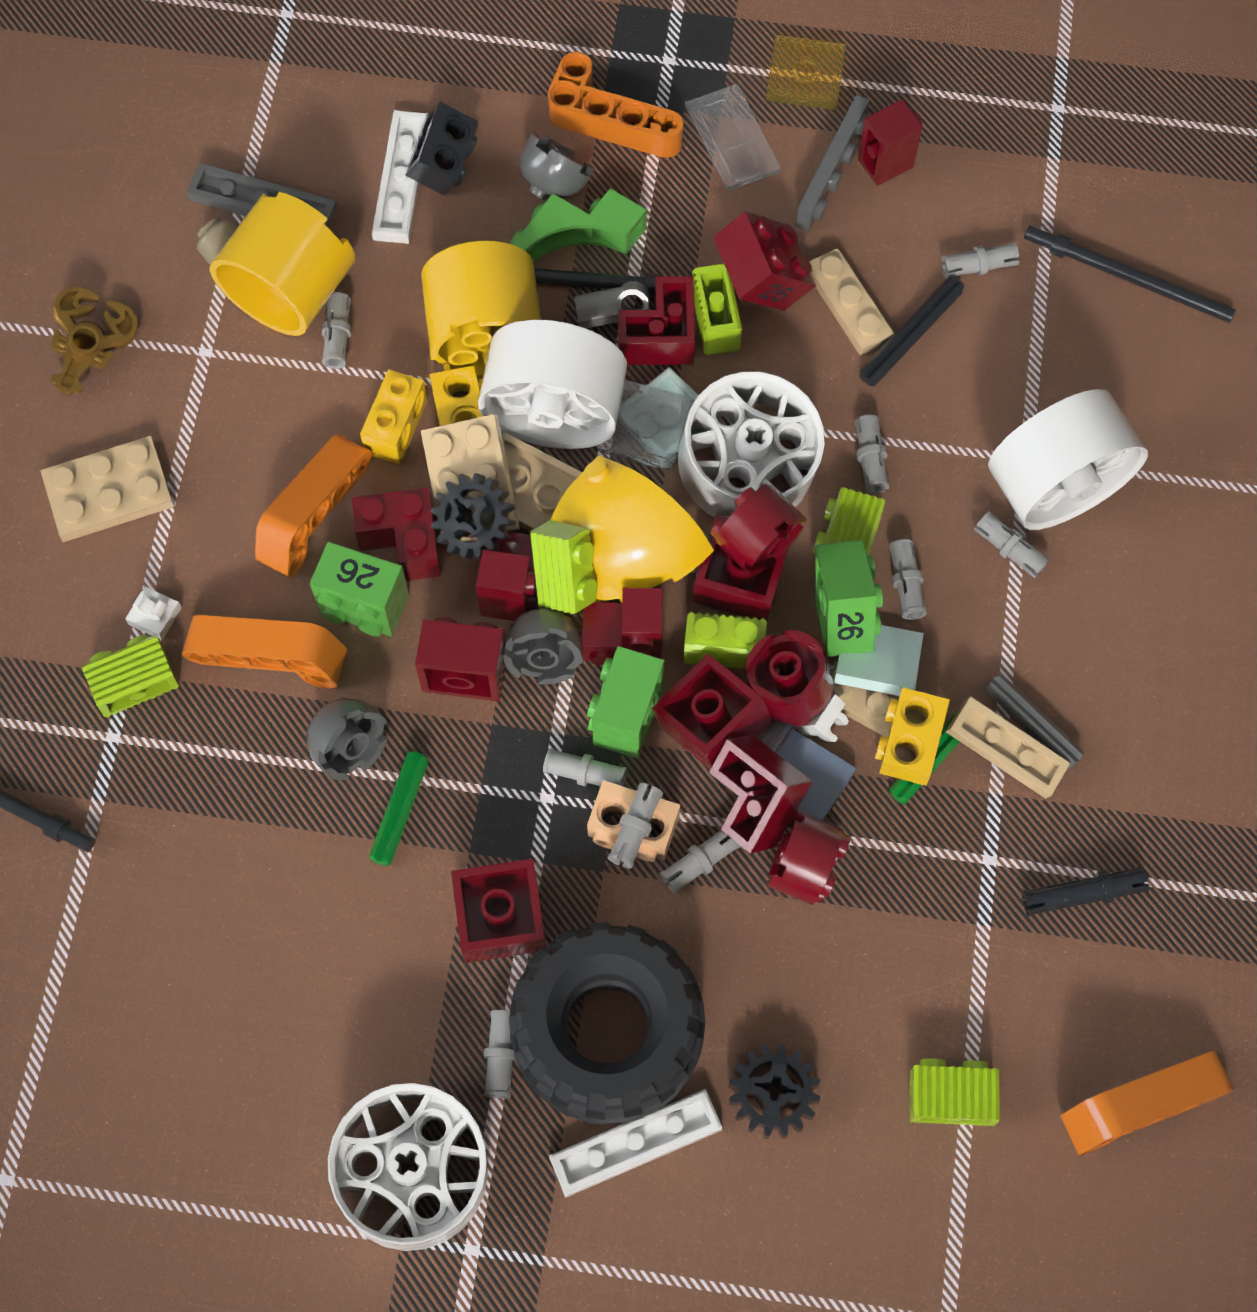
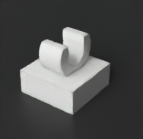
(153, 613)
(821, 723)

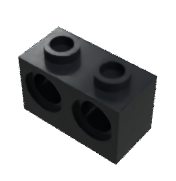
(438, 146)

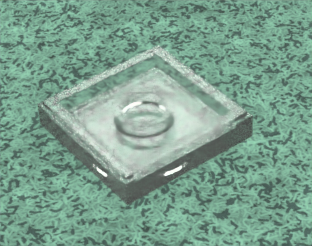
(648, 425)

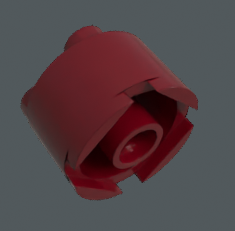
(758, 528)
(790, 676)
(807, 857)

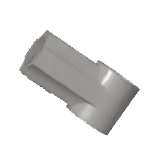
(603, 306)

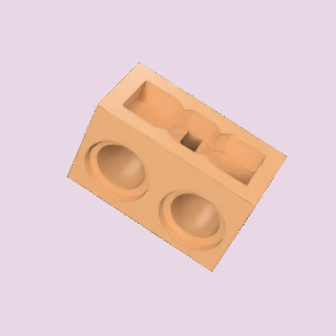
(619, 799)

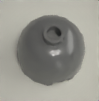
(552, 168)
(543, 646)
(345, 737)

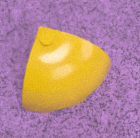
(634, 527)

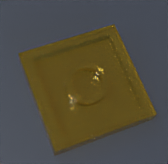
(805, 72)

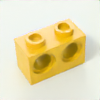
(451, 408)
(394, 416)
(920, 738)

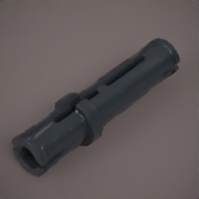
(1084, 891)

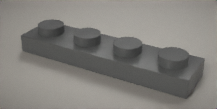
(828, 174)
(240, 192)

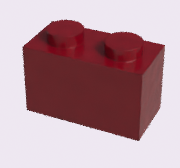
(890, 142)

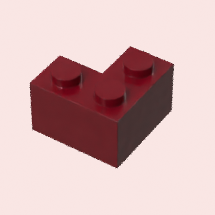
(661, 334)
(401, 522)
(507, 579)
(629, 624)
(766, 791)

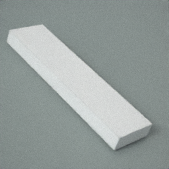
(398, 192)
(635, 1143)

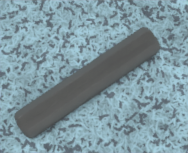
(1034, 720)

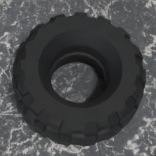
(604, 960)

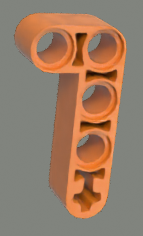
(655, 128)
(306, 503)
(267, 645)
(1146, 1101)

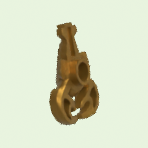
(87, 339)

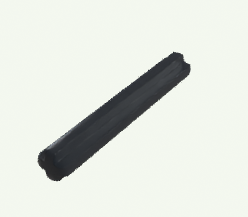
(911, 331)

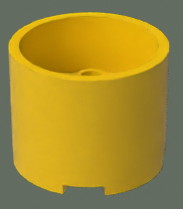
(282, 263)
(472, 295)

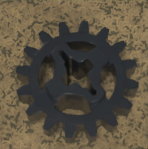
(489, 517)
(794, 1093)

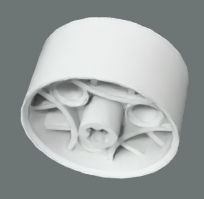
(553, 384)
(752, 444)
(1067, 459)
(407, 1145)

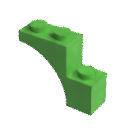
(557, 224)

